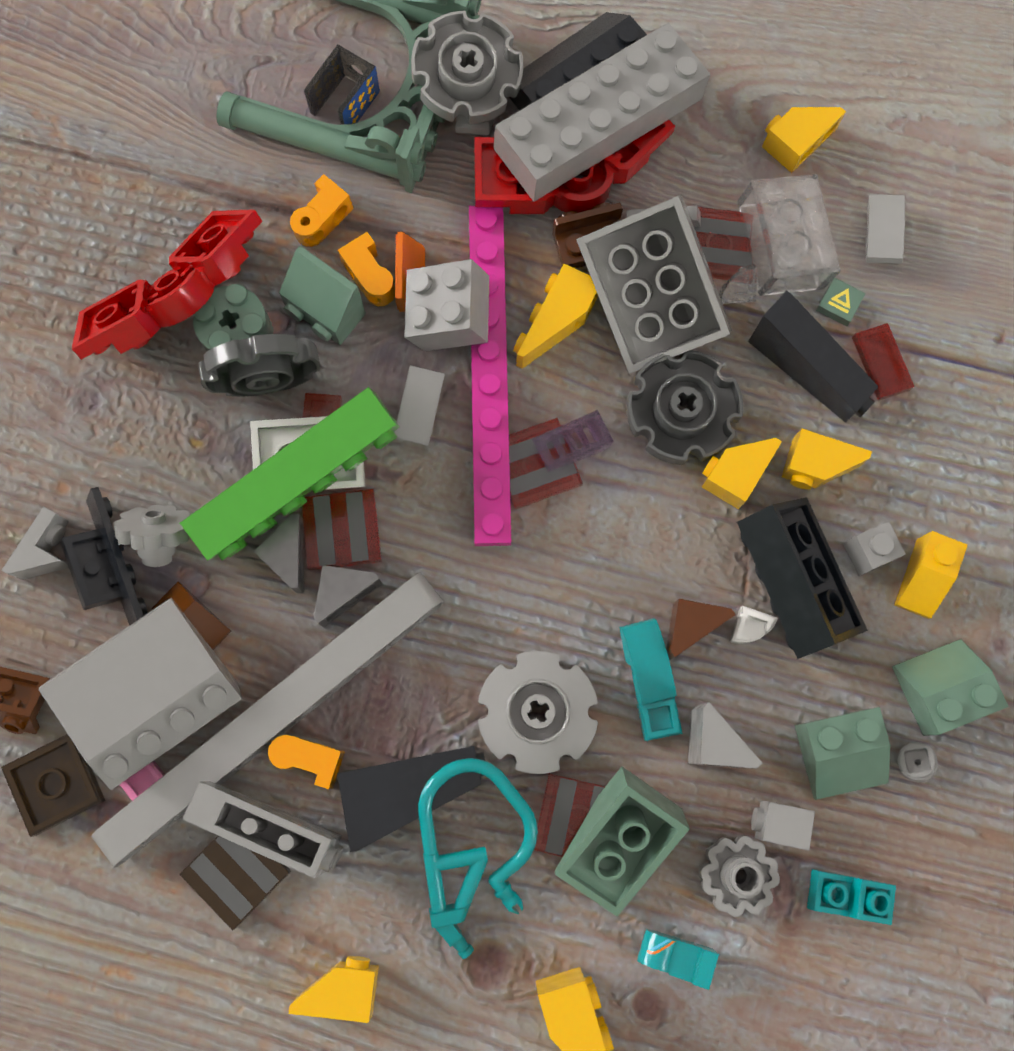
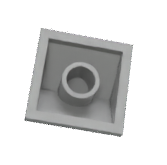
(715, 742)

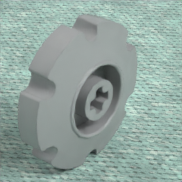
(466, 67)
(566, 724)

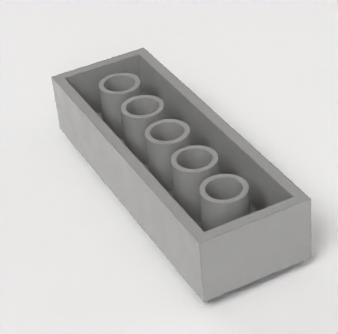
(600, 111)

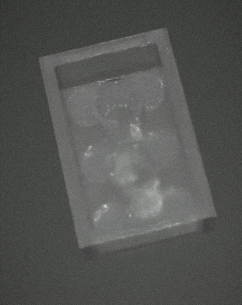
(788, 234)

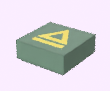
(840, 301)

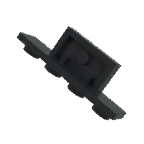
(99, 565)

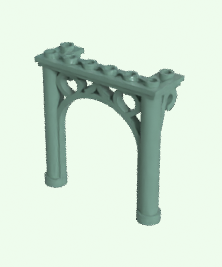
(382, 148)

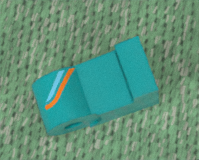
(678, 958)

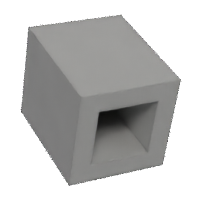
(874, 548)
(783, 824)

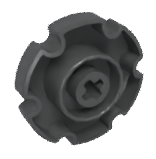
(259, 365)
(677, 382)

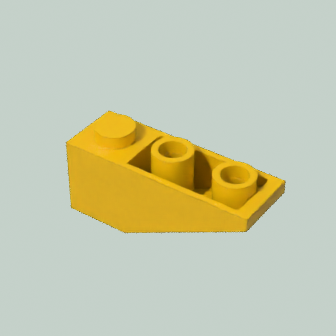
(563, 312)

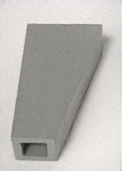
(264, 829)

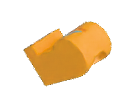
(321, 214)
(371, 278)
(295, 752)

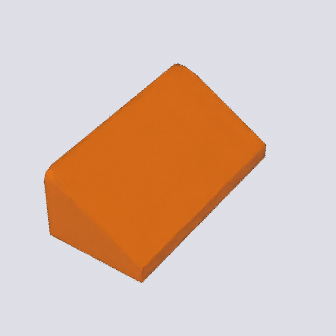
(409, 255)

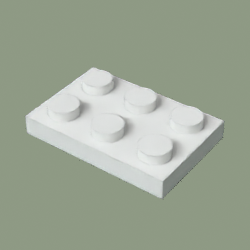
(273, 435)

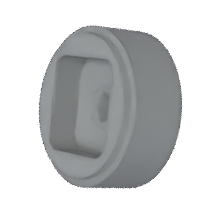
(917, 762)

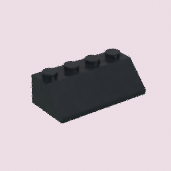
(577, 55)
(801, 576)

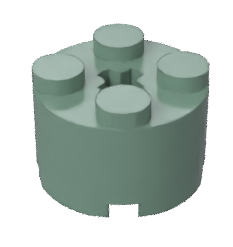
(227, 308)

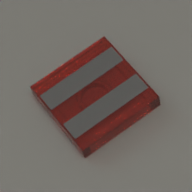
(723, 241)
(528, 473)
(341, 529)
(563, 812)

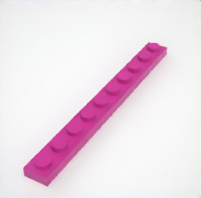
(490, 388)

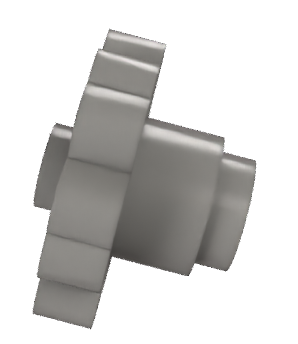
(152, 532)
(719, 875)

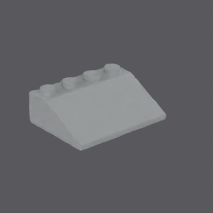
(655, 284)
(140, 693)

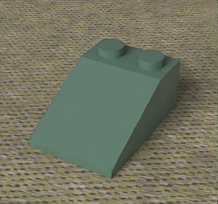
(622, 841)

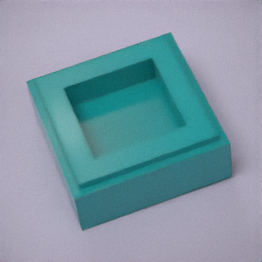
(659, 719)

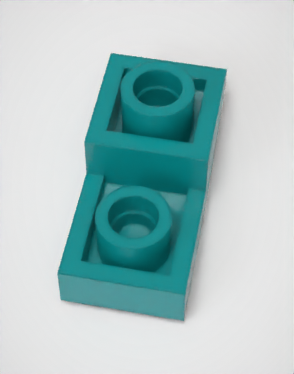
(648, 660)
(851, 897)

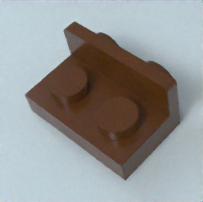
(575, 225)
(20, 700)

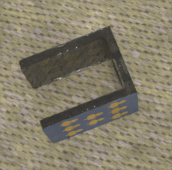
(329, 77)

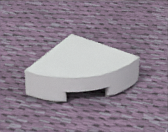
(751, 625)

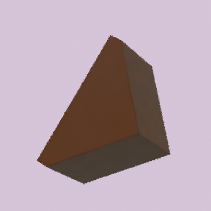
(205, 622)
(692, 622)

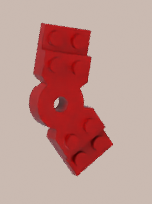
(499, 188)
(140, 309)

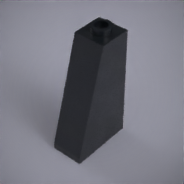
(813, 358)
(388, 794)

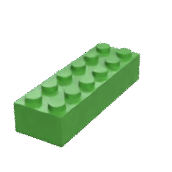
(291, 474)

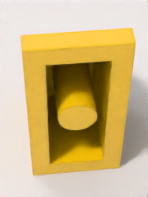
(800, 133)
(820, 459)
(738, 470)
(930, 573)
(341, 993)

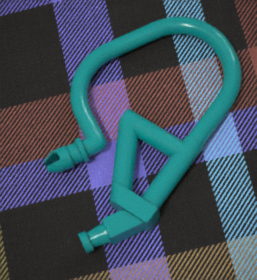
(444, 916)

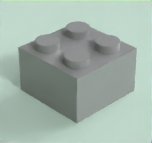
(447, 305)

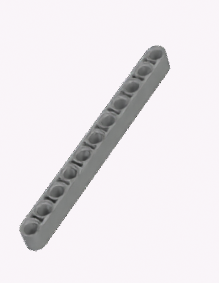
(267, 719)

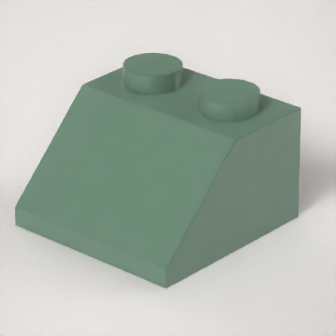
(321, 297)
(949, 688)
(845, 752)

